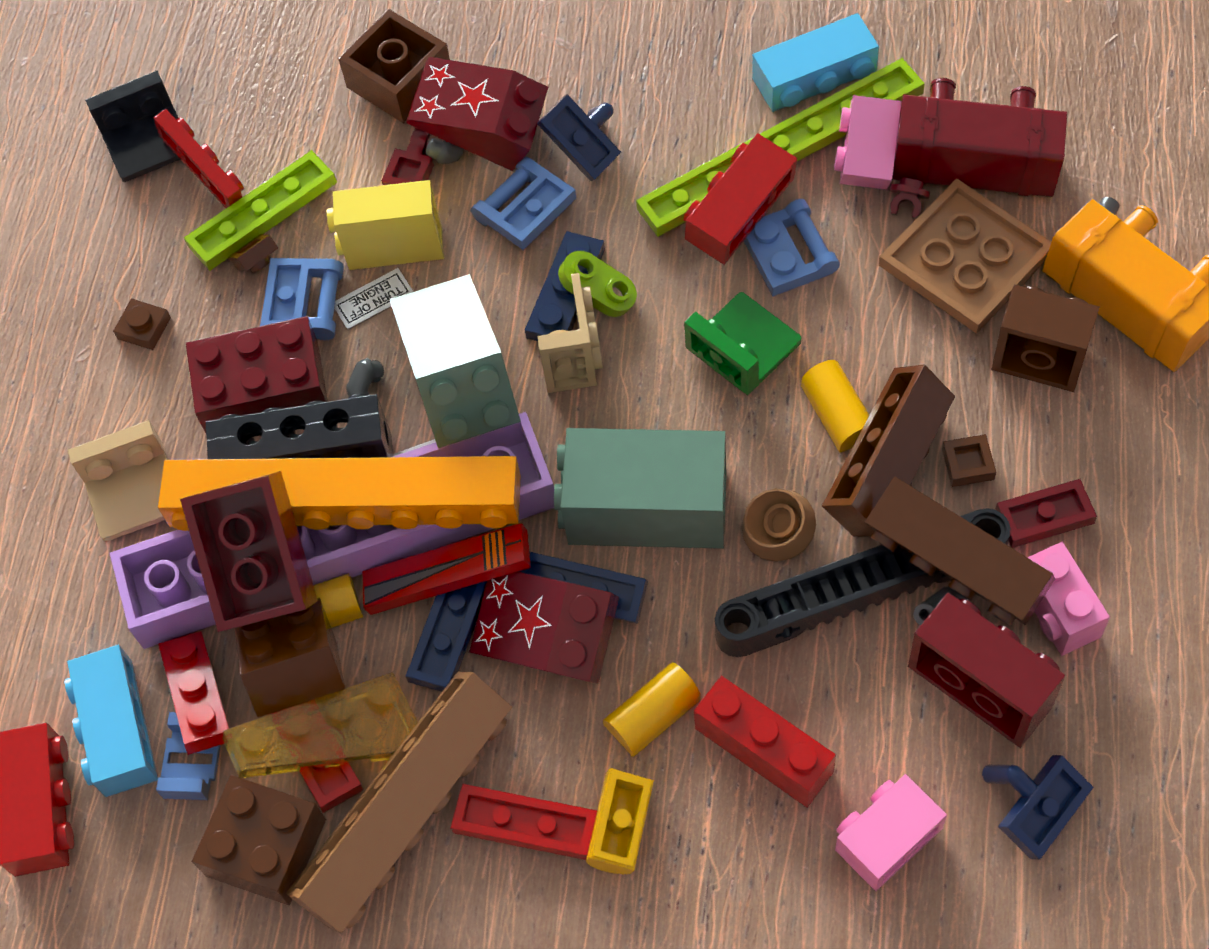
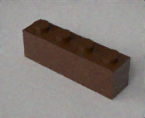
(889, 445)
(960, 551)

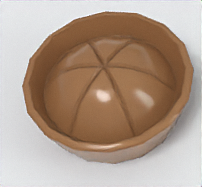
(785, 514)

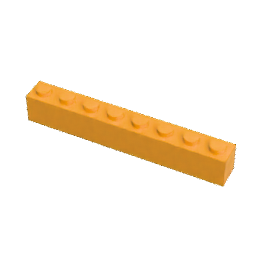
(364, 489)

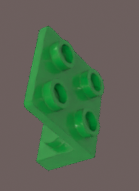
(741, 341)

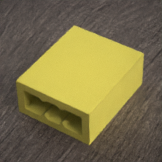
(386, 225)

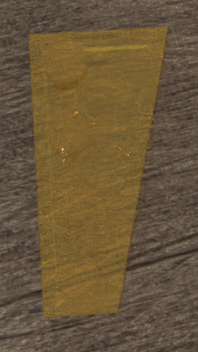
(335, 728)

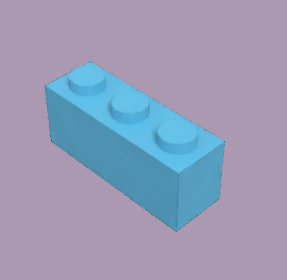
(815, 62)
(110, 721)

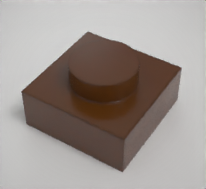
(254, 254)
(142, 324)
(968, 460)

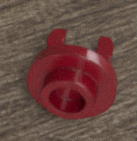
(910, 191)

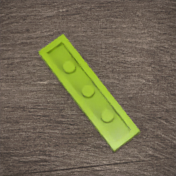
(260, 210)

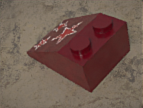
(479, 109)
(545, 625)

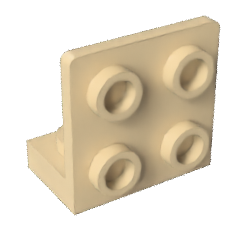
(573, 355)
(122, 478)

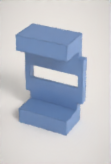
(184, 779)

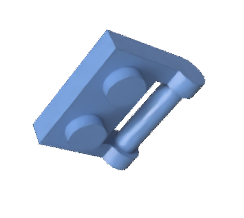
(531, 210)
(777, 254)
(289, 292)

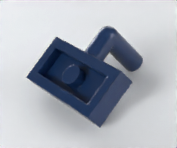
(580, 135)
(1044, 802)

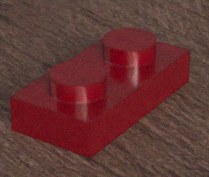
(1047, 512)

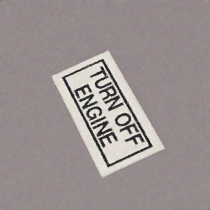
(371, 298)

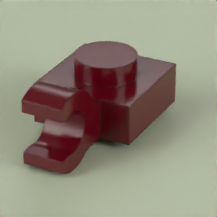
(410, 164)

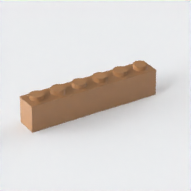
(400, 801)

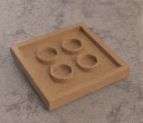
(965, 255)

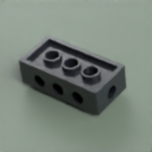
(363, 437)

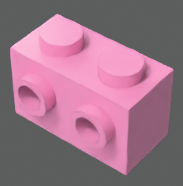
(869, 142)
(1070, 609)
(889, 830)

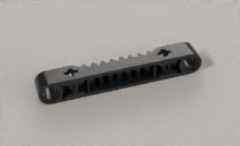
(830, 591)

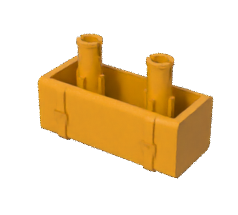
(1133, 281)

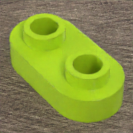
(601, 280)

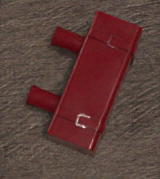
(980, 143)

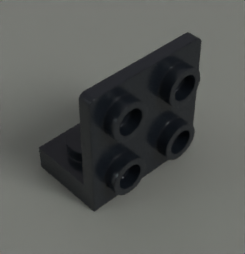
(128, 125)

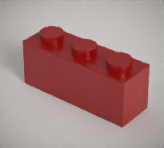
(739, 197)
(764, 741)
(33, 800)

